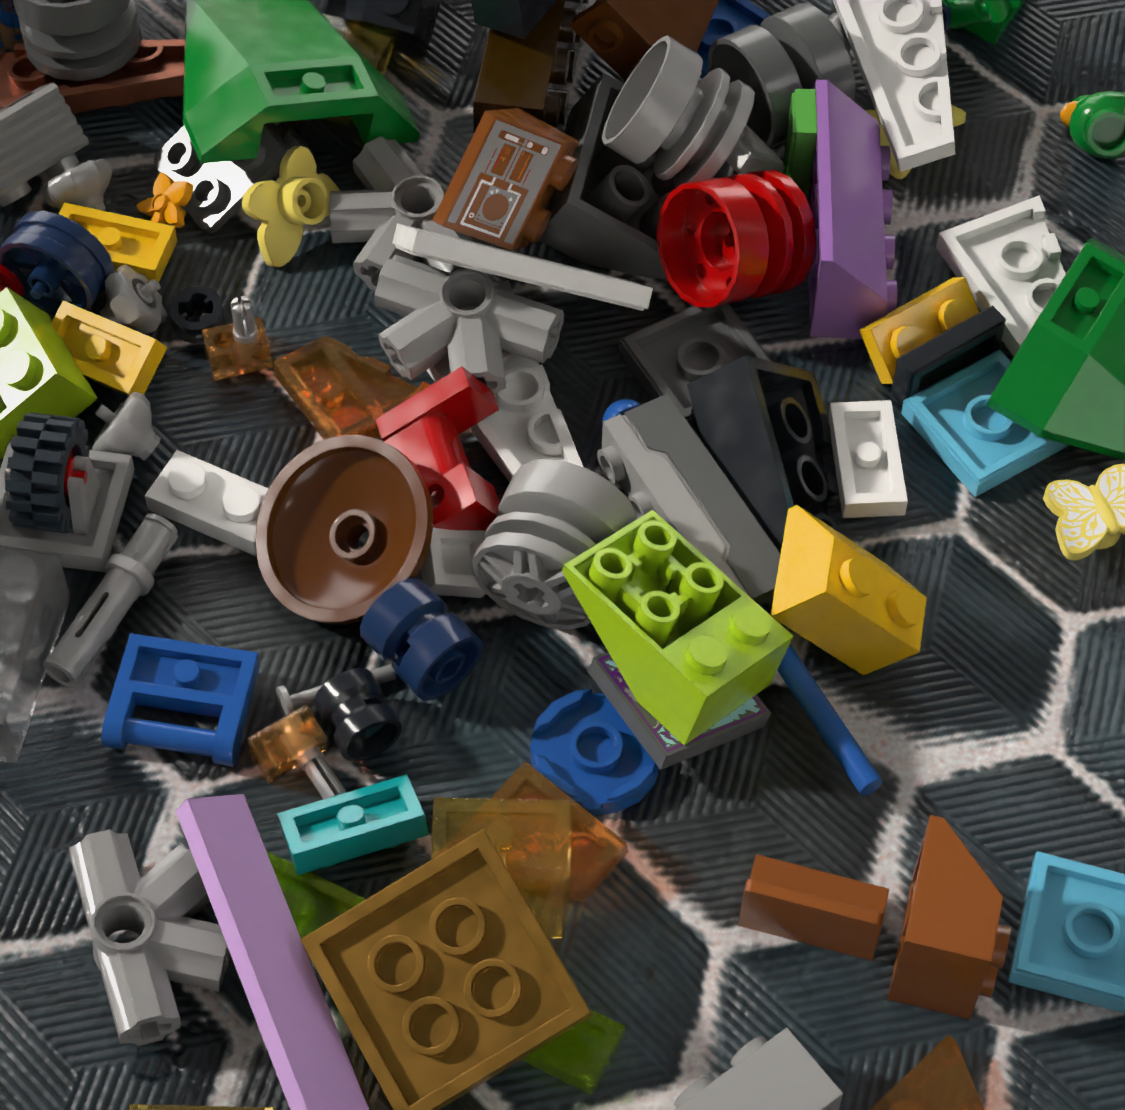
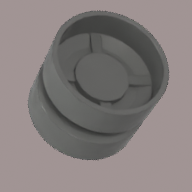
(782, 56)

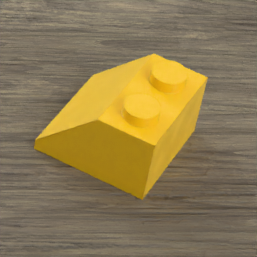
(844, 597)

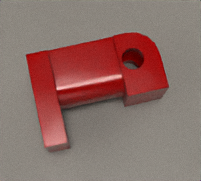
(428, 434)

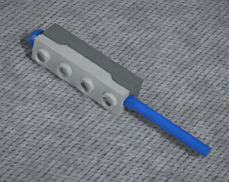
(670, 471)

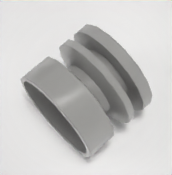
(673, 112)
(541, 524)

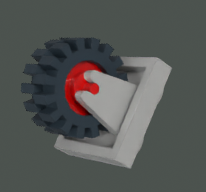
(61, 493)

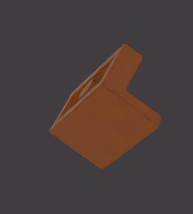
(813, 907)

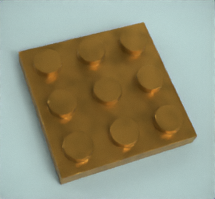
(446, 977)

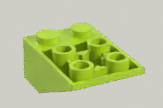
(35, 368)
(676, 625)

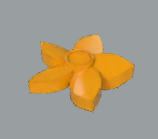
(167, 201)

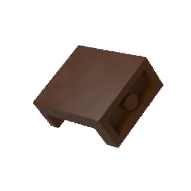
(628, 28)

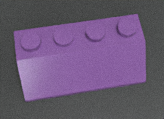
(849, 213)

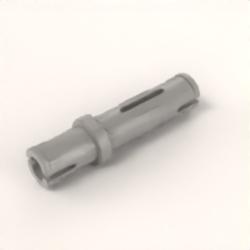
(125, 580)

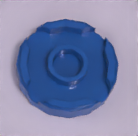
(591, 753)

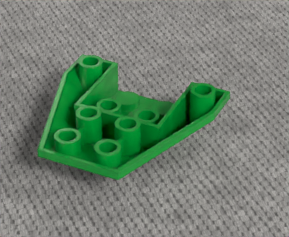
(274, 65)
(1072, 362)

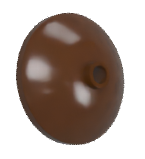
(320, 511)

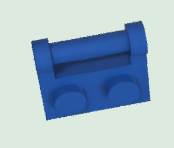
(185, 680)

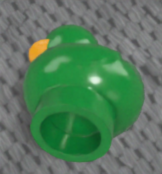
(1097, 123)

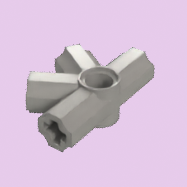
(393, 196)
(469, 338)
(169, 940)

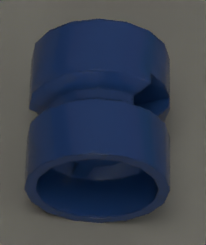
(422, 640)

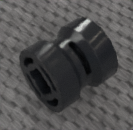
(355, 710)

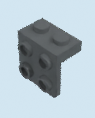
(221, 185)

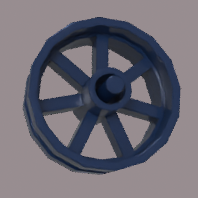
(56, 261)

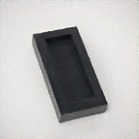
(948, 353)

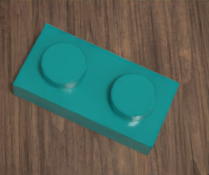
(352, 824)

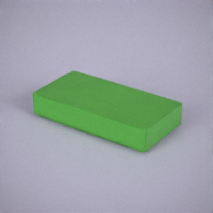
(801, 138)

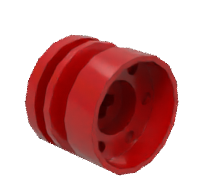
(736, 238)

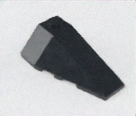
(767, 437)

